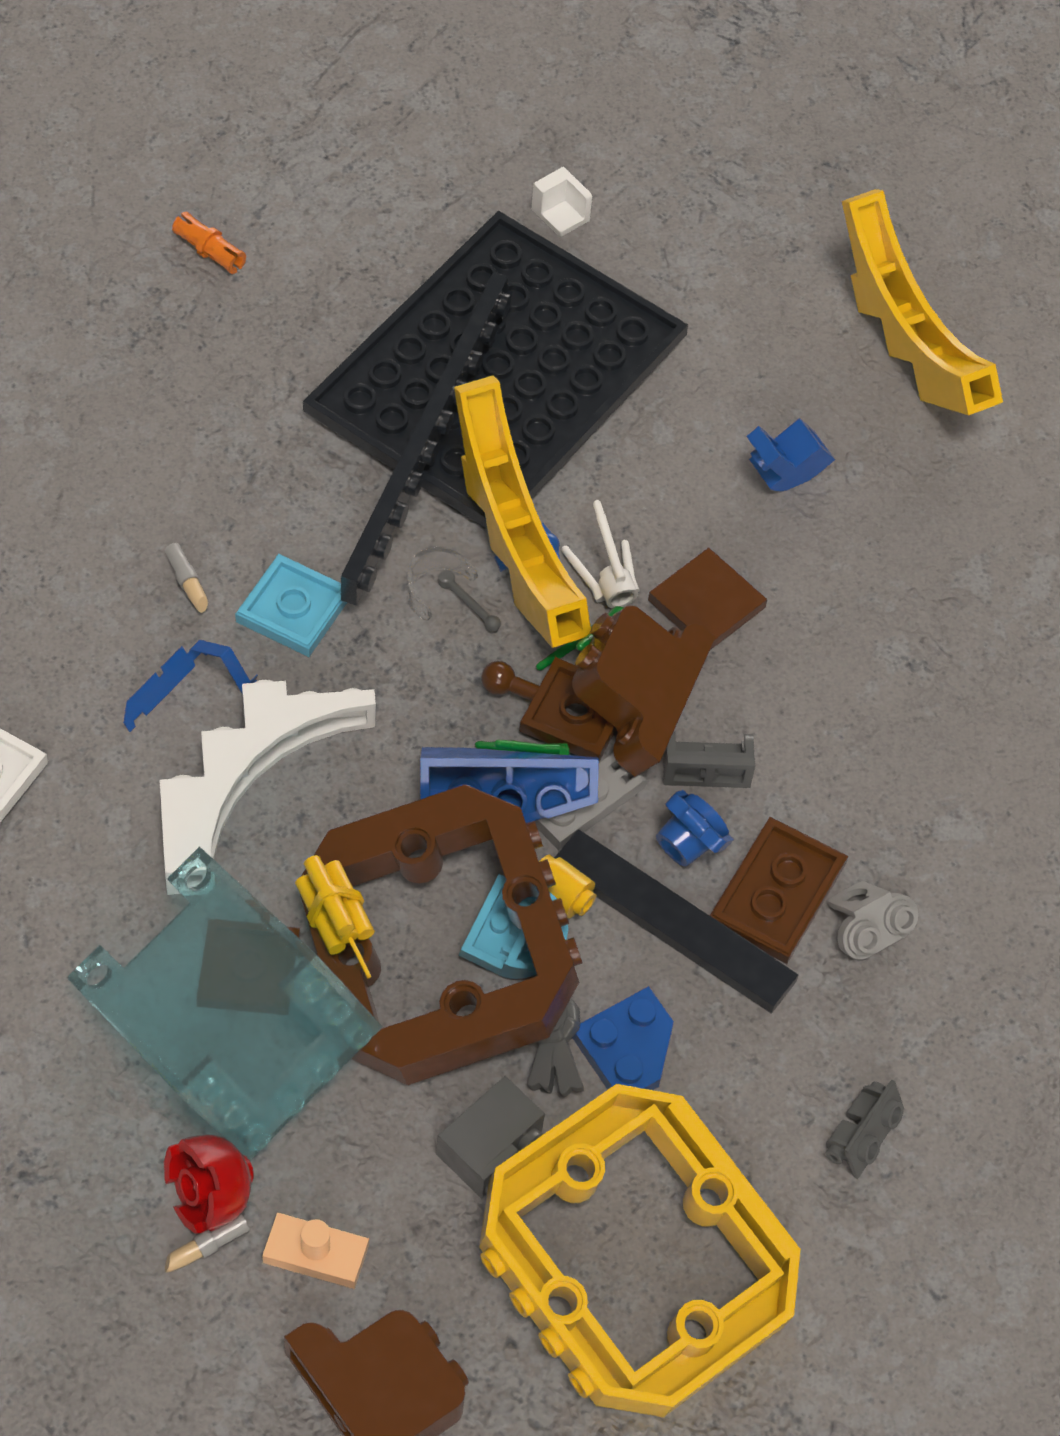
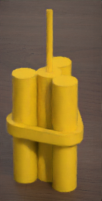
(334, 906)

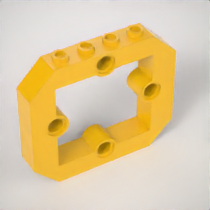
(578, 1338)

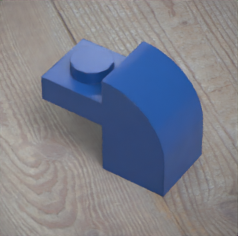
(790, 457)

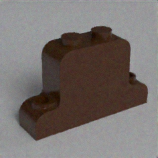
(640, 680)
(382, 1378)

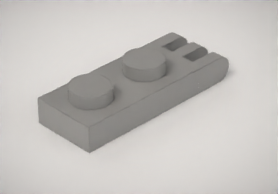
(612, 793)

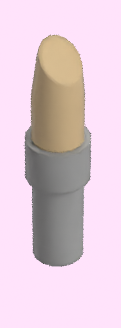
(187, 576)
(205, 1244)

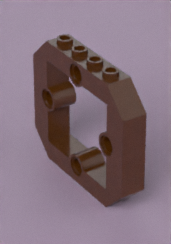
(503, 1017)

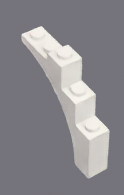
(233, 759)

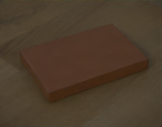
(779, 889)

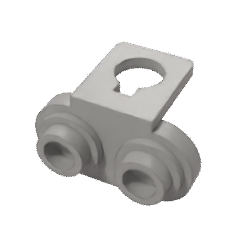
(873, 921)

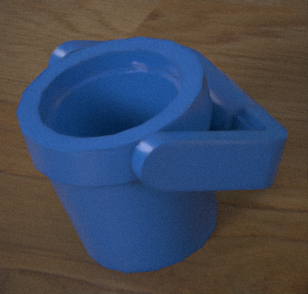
(692, 829)

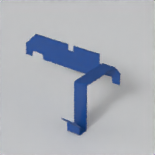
(174, 670)

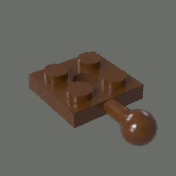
(547, 714)

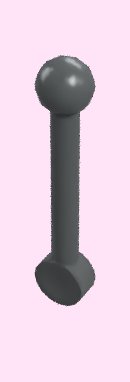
(447, 580)

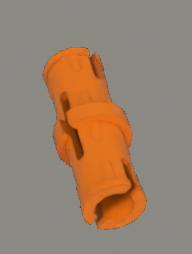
(209, 242)

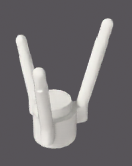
(616, 583)

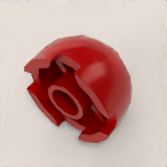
(209, 1180)

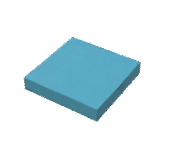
(292, 605)

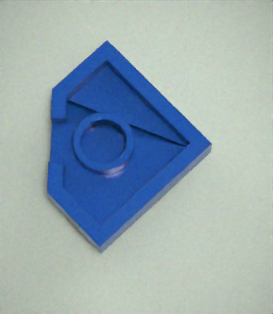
(628, 1041)

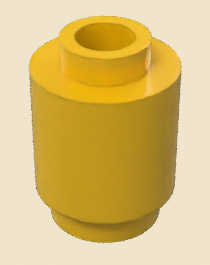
(571, 886)

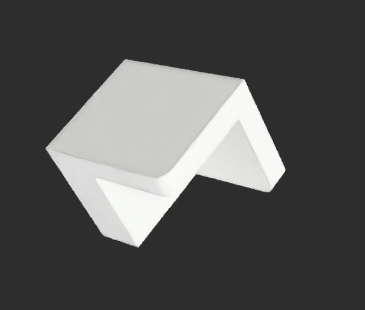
(561, 202)

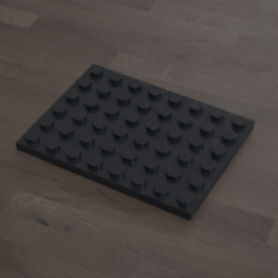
(560, 355)

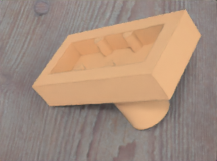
(315, 1250)

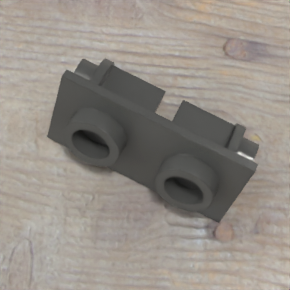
(878, 1112)

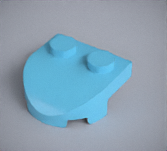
(496, 941)

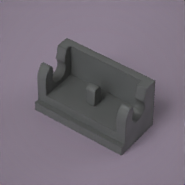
(709, 763)

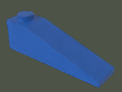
(534, 781)

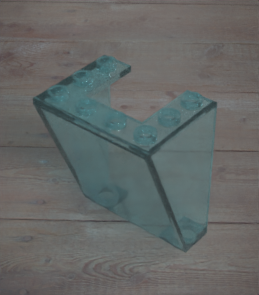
(231, 1009)

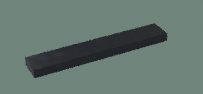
(680, 923)

